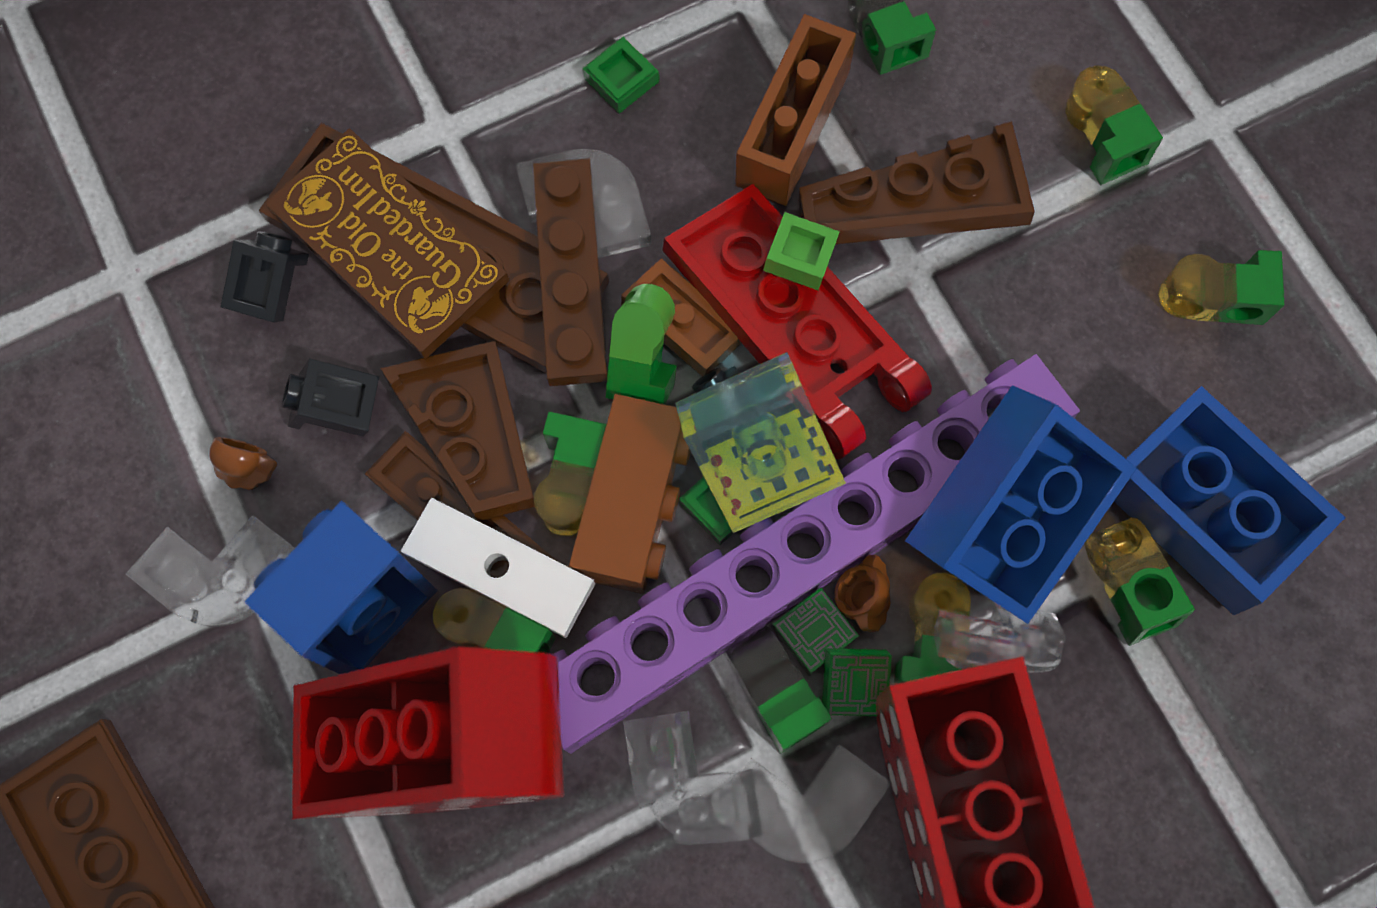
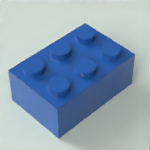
(1021, 502)
(1224, 503)
(339, 592)

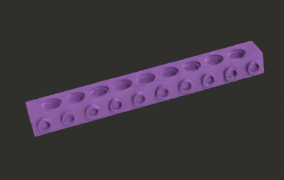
(791, 577)

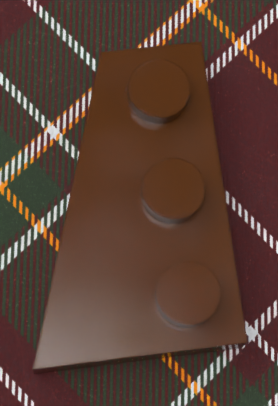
(469, 425)

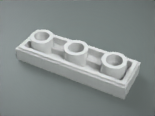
(468, 549)

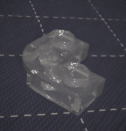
(617, 201)
(206, 589)
(978, 641)
(685, 803)
(827, 813)

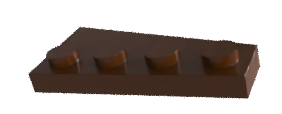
(943, 192)

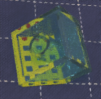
(759, 443)

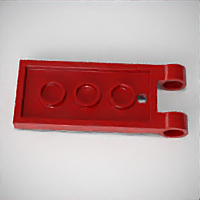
(771, 315)

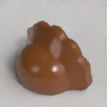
(240, 463)
(864, 594)

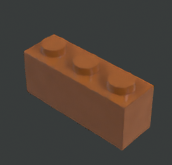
(795, 109)
(631, 495)

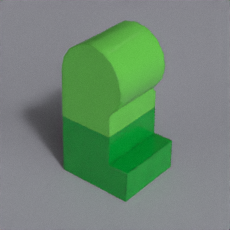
(637, 346)

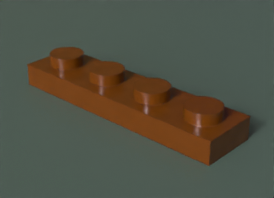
(570, 273)

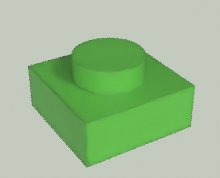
(801, 251)

